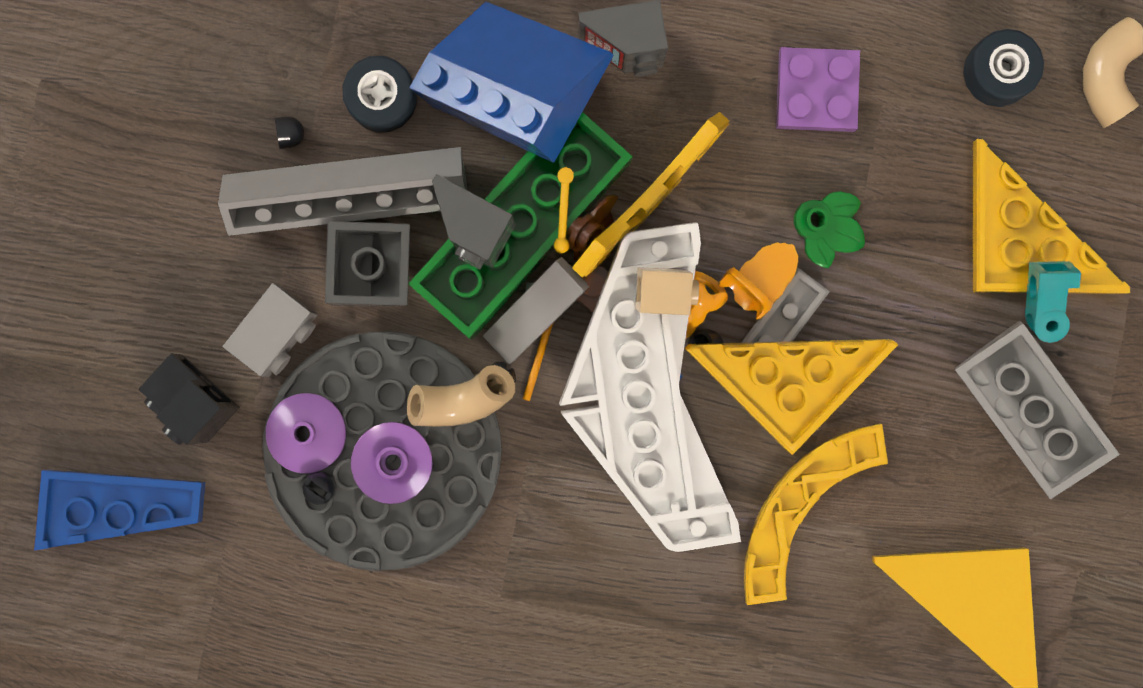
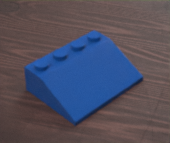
(512, 78)

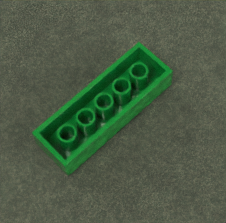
(532, 196)

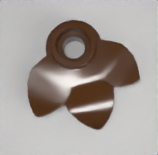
(587, 228)

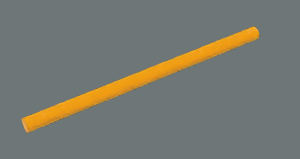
(536, 364)

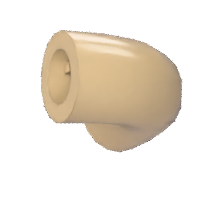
(1105, 71)
(460, 402)

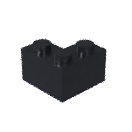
(186, 401)

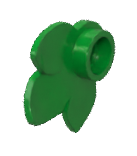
(835, 227)

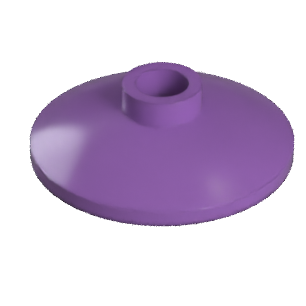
(325, 427)
(371, 468)

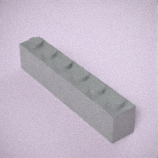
(337, 191)

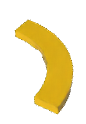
(640, 210)
(793, 499)

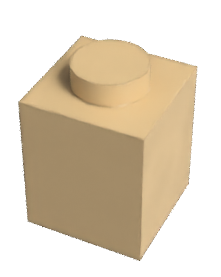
(666, 291)

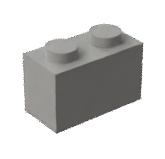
(271, 331)

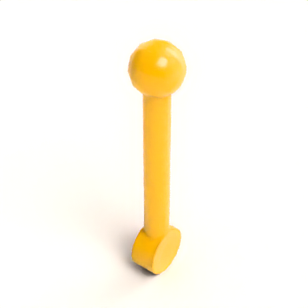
(565, 177)

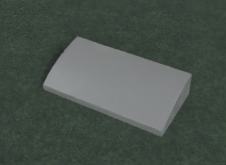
(1036, 410)

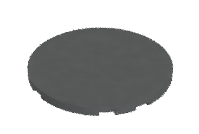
(370, 385)

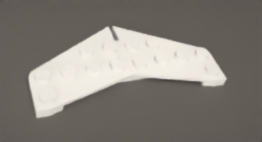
(640, 419)

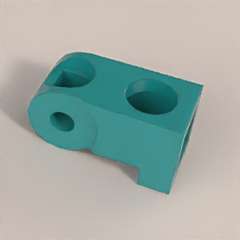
(1048, 298)

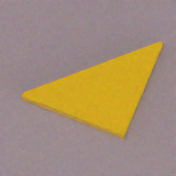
(1018, 229)
(791, 383)
(979, 599)

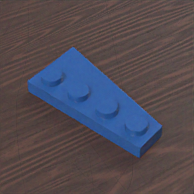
(101, 506)

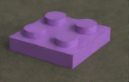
(818, 89)

